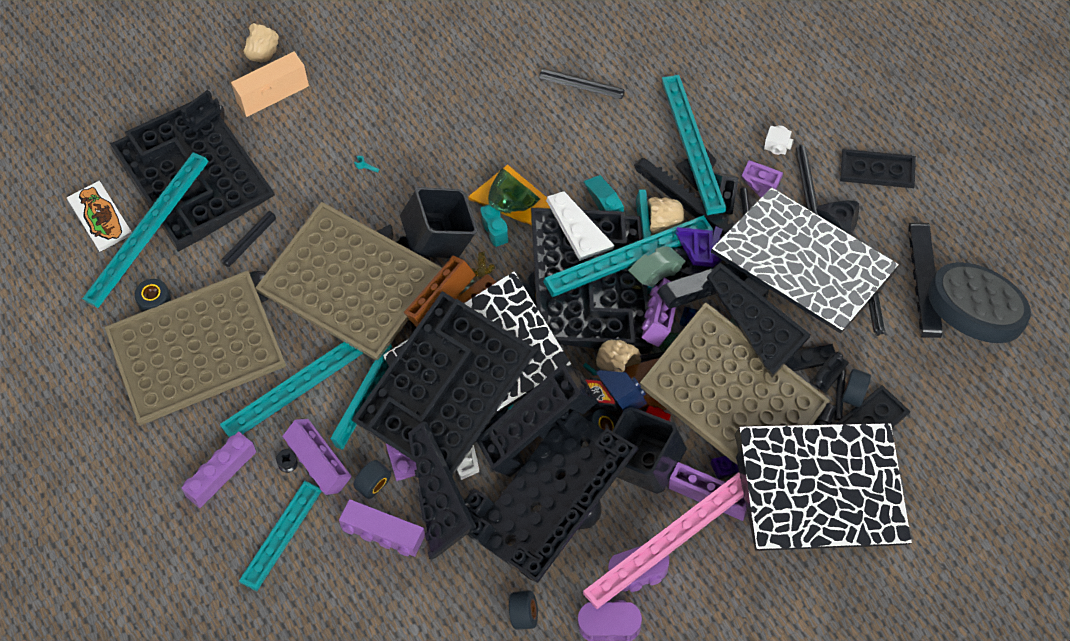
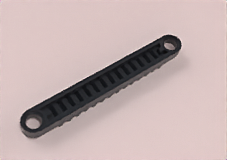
(677, 192)

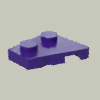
(697, 245)

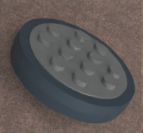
(979, 302)

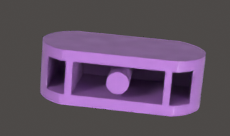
(651, 576)
(610, 622)

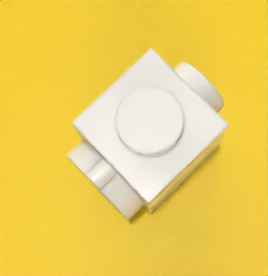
(778, 140)

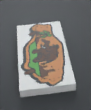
(99, 216)

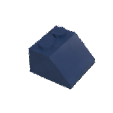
(623, 389)

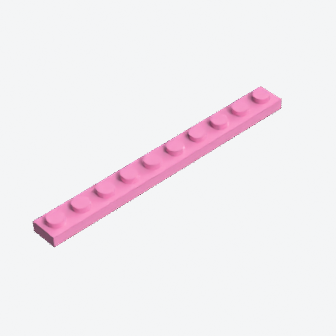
(664, 542)

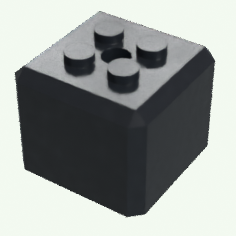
(438, 222)
(653, 438)

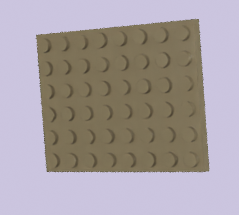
(348, 280)
(194, 347)
(720, 384)

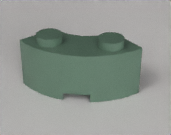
(658, 265)

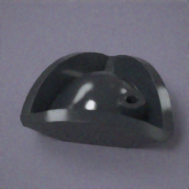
(840, 214)

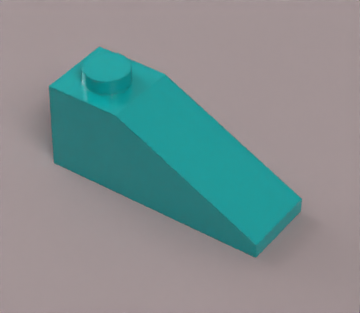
(603, 194)

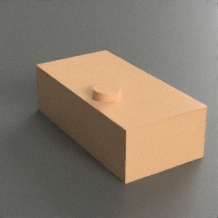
(270, 84)

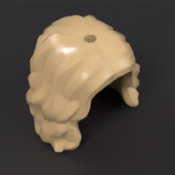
(260, 43)
(664, 214)
(617, 355)

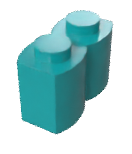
(494, 225)

